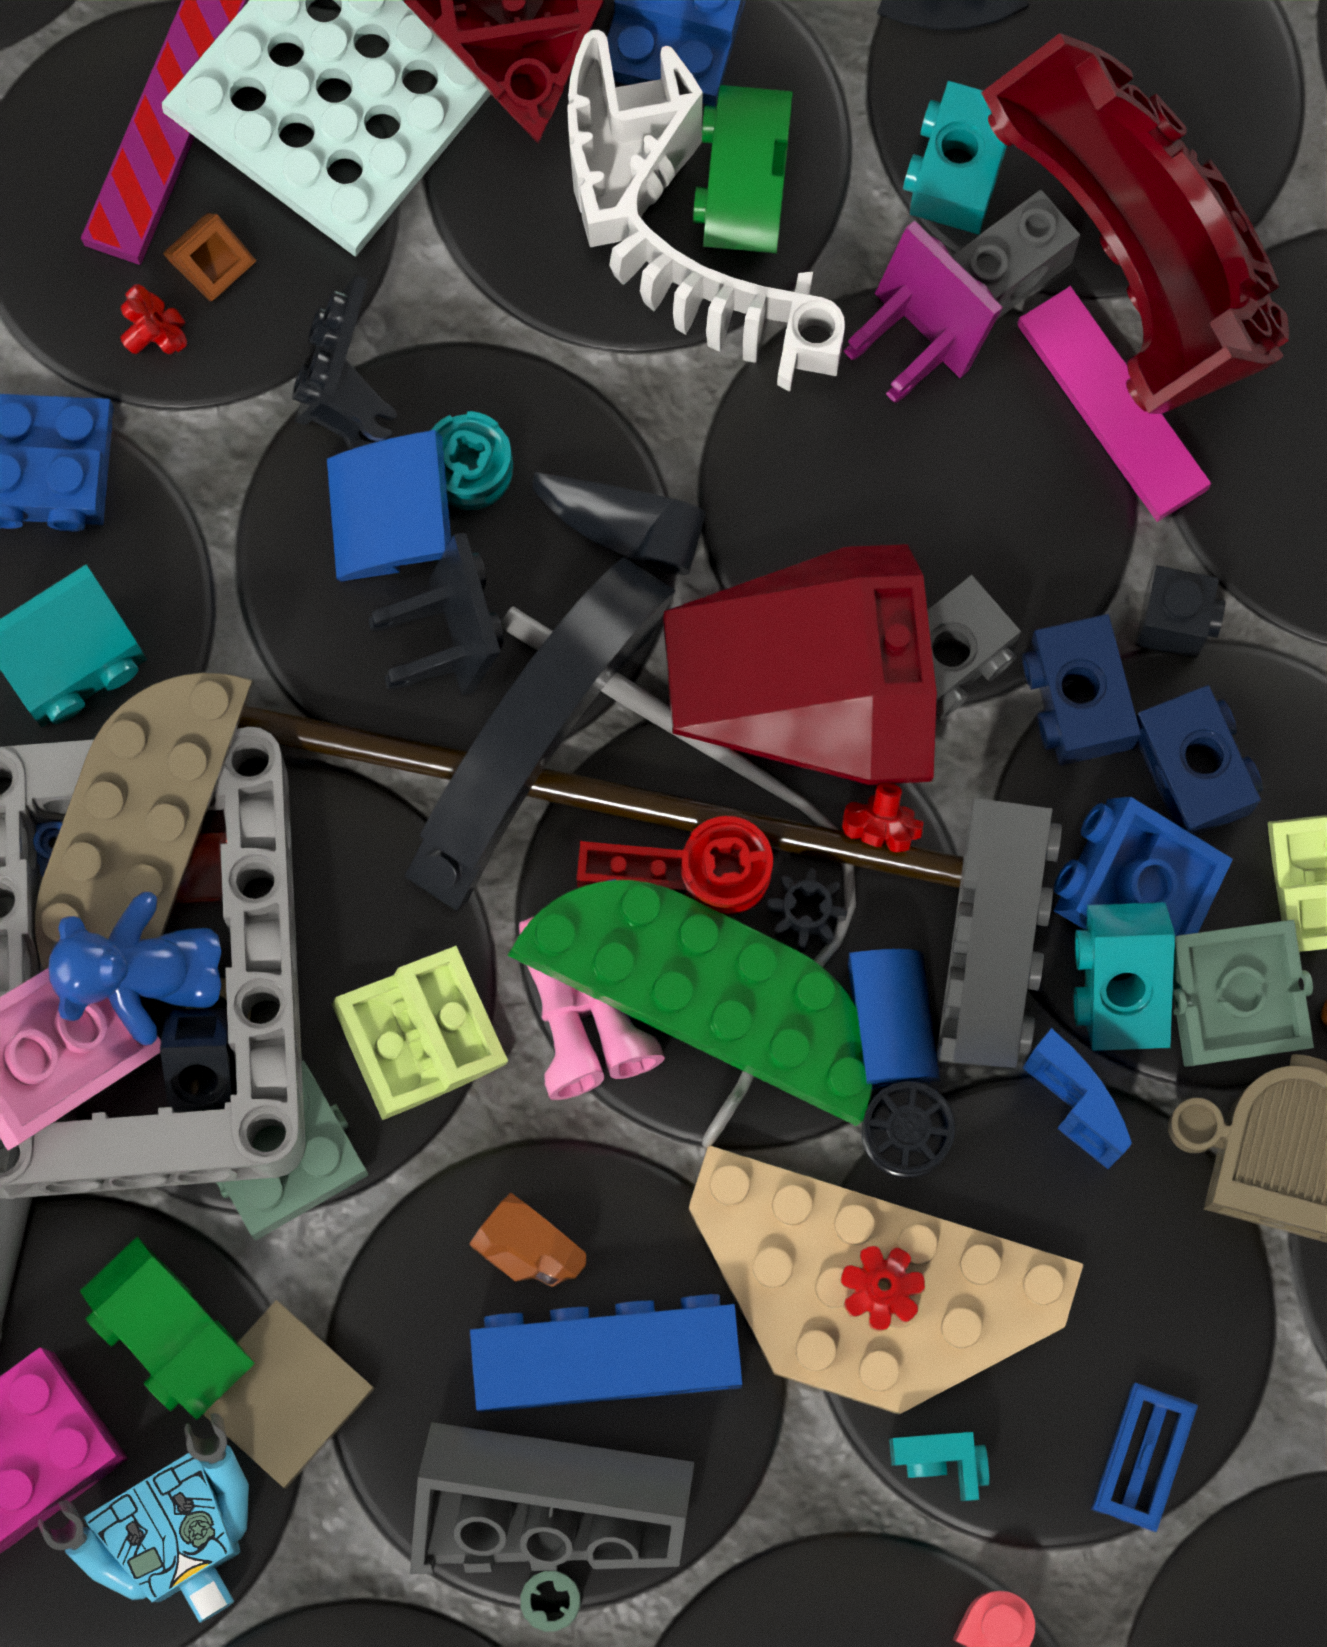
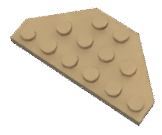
(783, 1258)

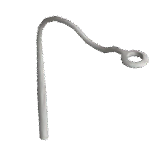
(659, 713)

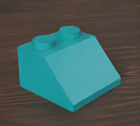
(66, 648)

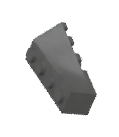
(995, 934)
(544, 1503)

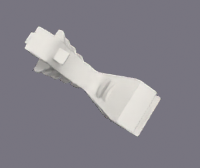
(622, 157)

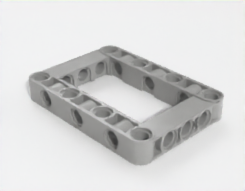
(262, 934)

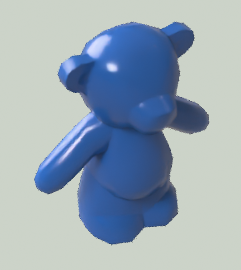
(168, 968)

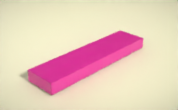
(1095, 383)

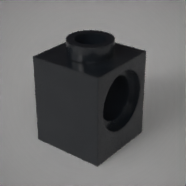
(194, 1039)

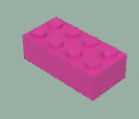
(48, 1444)

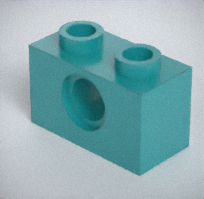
(948, 190)
(1136, 1009)

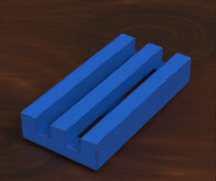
(1126, 1510)

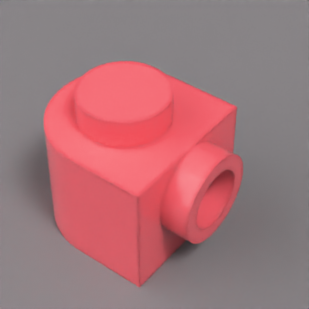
(997, 1621)

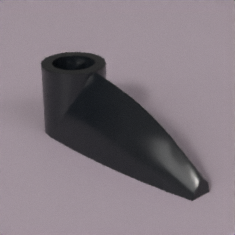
(628, 521)

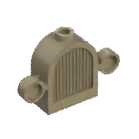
(1268, 1148)

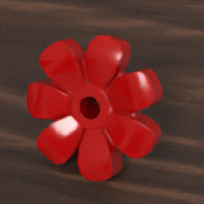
(151, 322)
(883, 820)
(876, 1301)

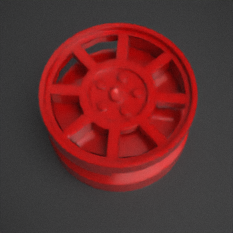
(727, 864)

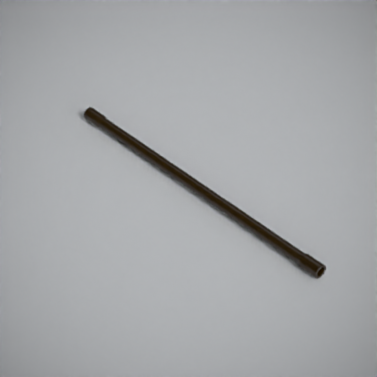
(606, 796)

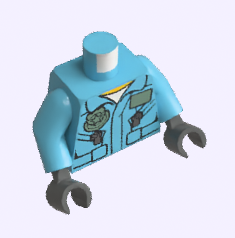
(166, 1529)

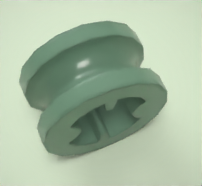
(539, 1618)

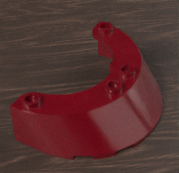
(1160, 216)

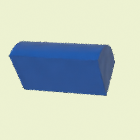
(893, 1016)

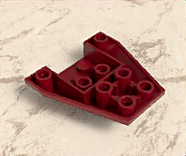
(813, 667)

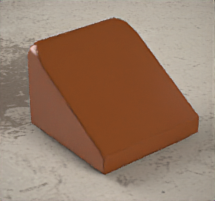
(210, 256)

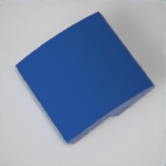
(388, 505)
(1095, 1119)

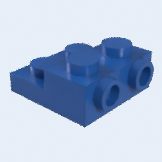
(695, 29)
(54, 460)
(1140, 859)

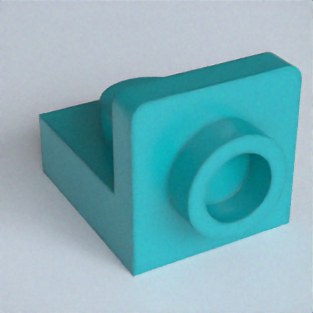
(929, 1454)

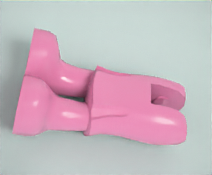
(575, 1062)

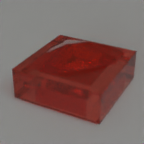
(204, 871)

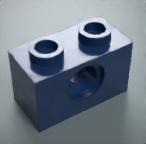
(1086, 653)
(1191, 798)

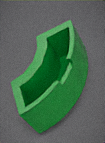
(746, 168)
(165, 1328)

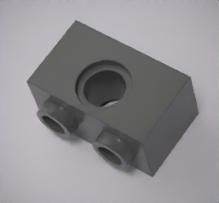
(1021, 251)
(983, 632)

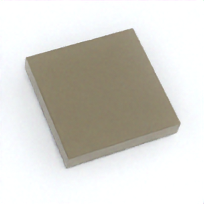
(289, 1397)

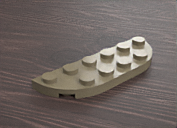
(140, 805)

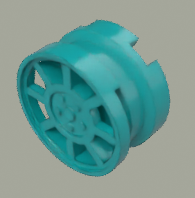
(475, 460)

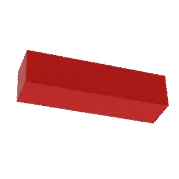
(624, 862)

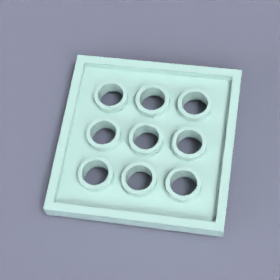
(299, 175)

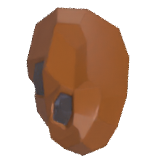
(527, 1245)

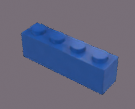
(605, 1357)

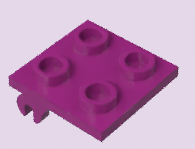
(938, 300)

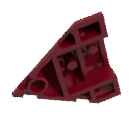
(514, 48)

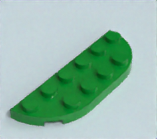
(706, 986)

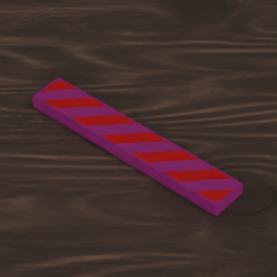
(153, 142)

